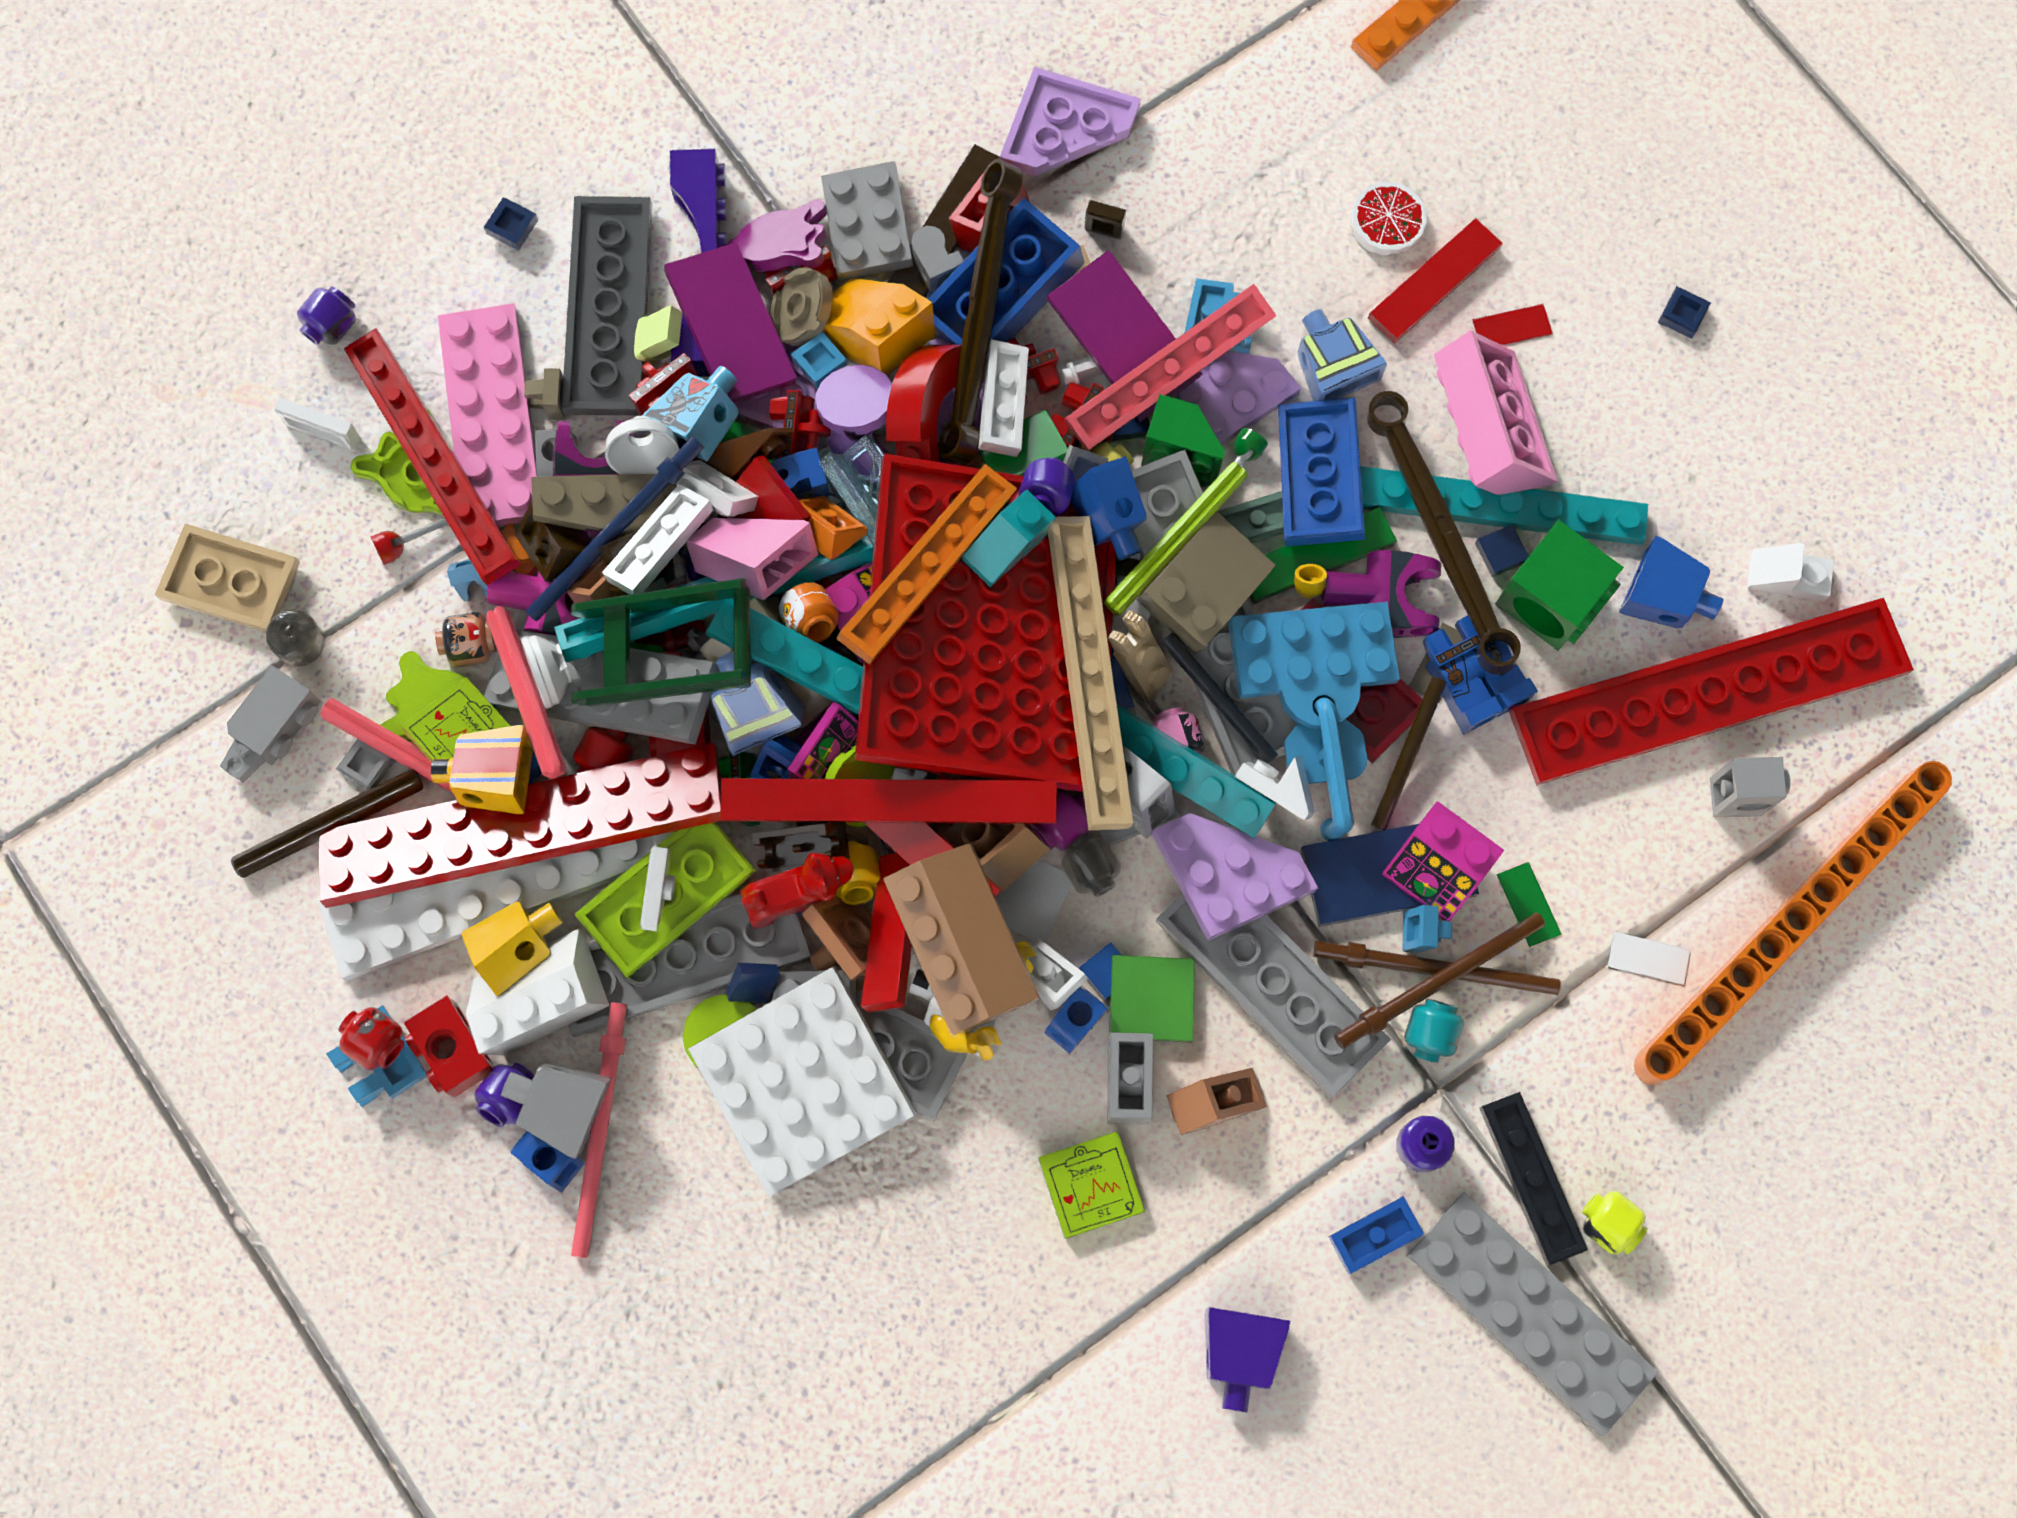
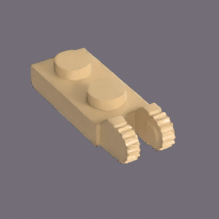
(1140, 656)

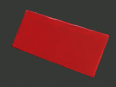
(1514, 325)

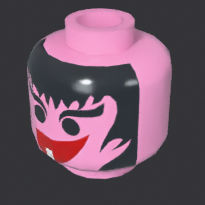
(1182, 727)

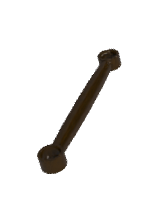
(959, 437)
(1443, 532)

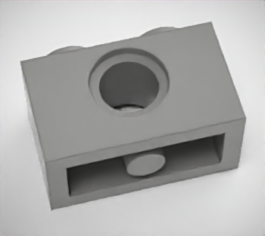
(1749, 786)
(1130, 1078)

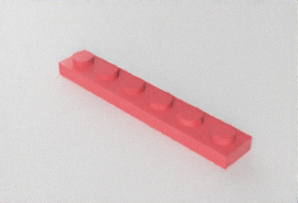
(1170, 367)

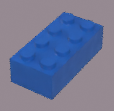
(1034, 264)

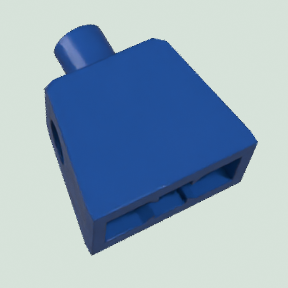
(1113, 504)
(1669, 587)

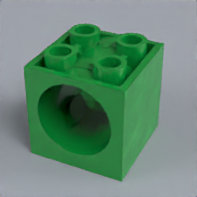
(1561, 587)

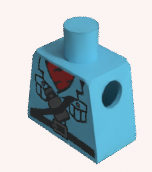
(698, 409)

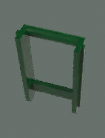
(617, 643)

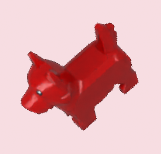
(795, 889)

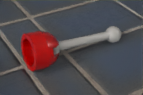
(391, 545)

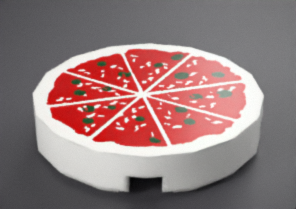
(1388, 218)

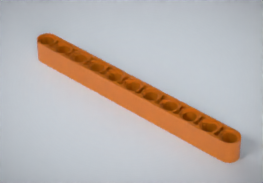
(1811, 913)

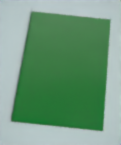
(1526, 899)

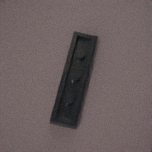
(1533, 1179)

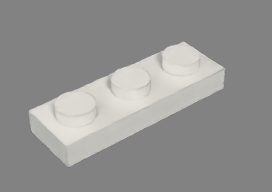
(1003, 398)
(658, 540)

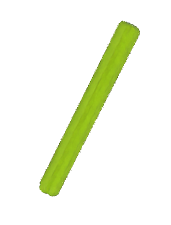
(1175, 539)

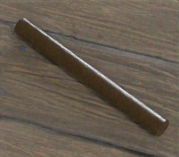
(1408, 753)

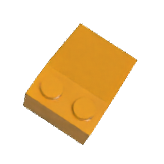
(879, 323)

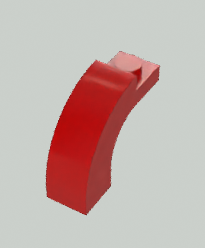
(916, 399)

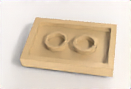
(227, 578)

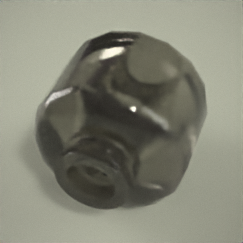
(295, 638)
(1091, 865)

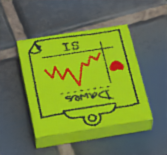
(452, 714)
(1091, 1185)

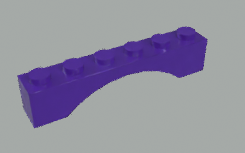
(696, 191)

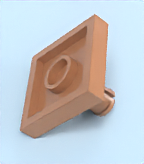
(844, 934)

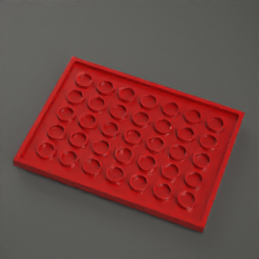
(977, 667)

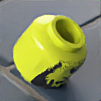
(1614, 1222)

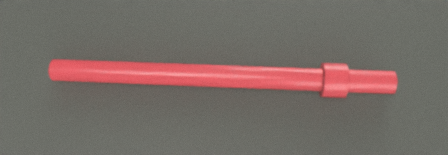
(612, 1047)

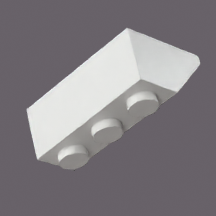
(541, 1002)

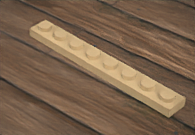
(1089, 674)

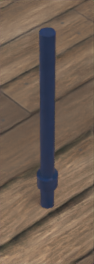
(669, 472)

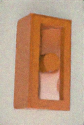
(832, 526)

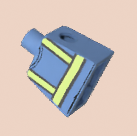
(1337, 357)
(756, 712)

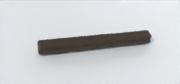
(308, 832)

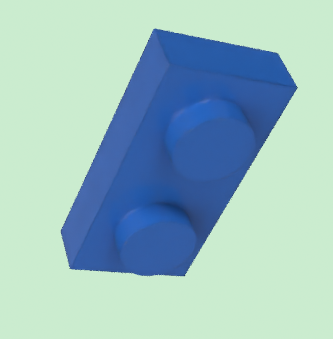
(1376, 1235)

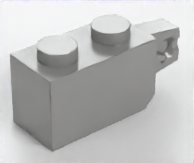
(267, 723)

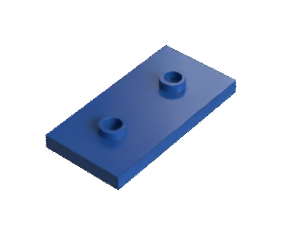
(1320, 472)

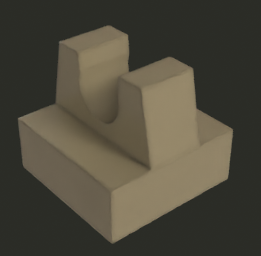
(547, 393)

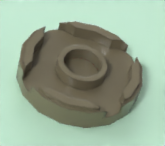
(801, 306)

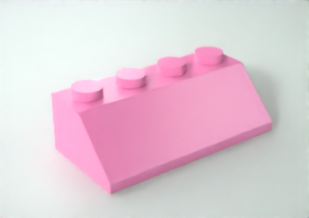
(1493, 416)

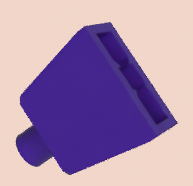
(1242, 1352)

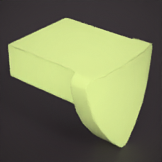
(657, 335)

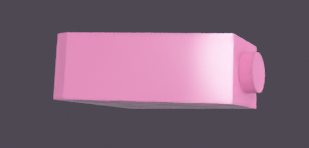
(752, 549)

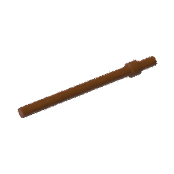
(1357, 955)
(1376, 1019)

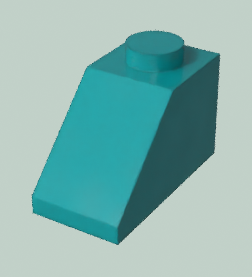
(1009, 538)

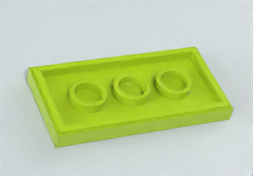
(705, 871)

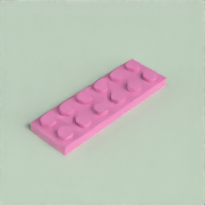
(489, 407)

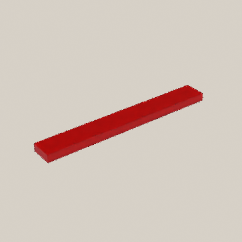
(432, 457)
(889, 801)

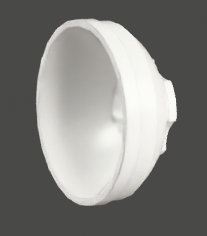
(640, 455)
(547, 669)

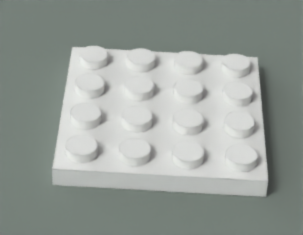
(802, 1081)

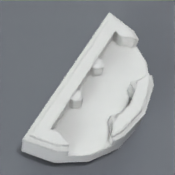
(659, 887)

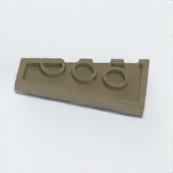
(591, 500)

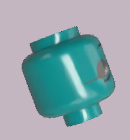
(1434, 1030)

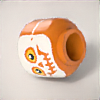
(809, 611)

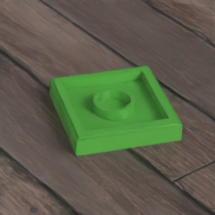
(1152, 997)

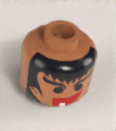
(465, 639)

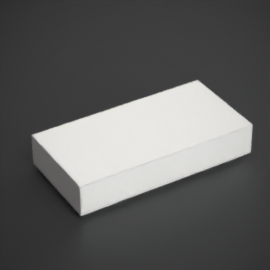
(317, 424)

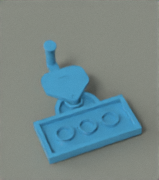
(1323, 658)

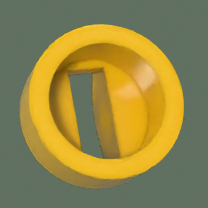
(1315, 578)

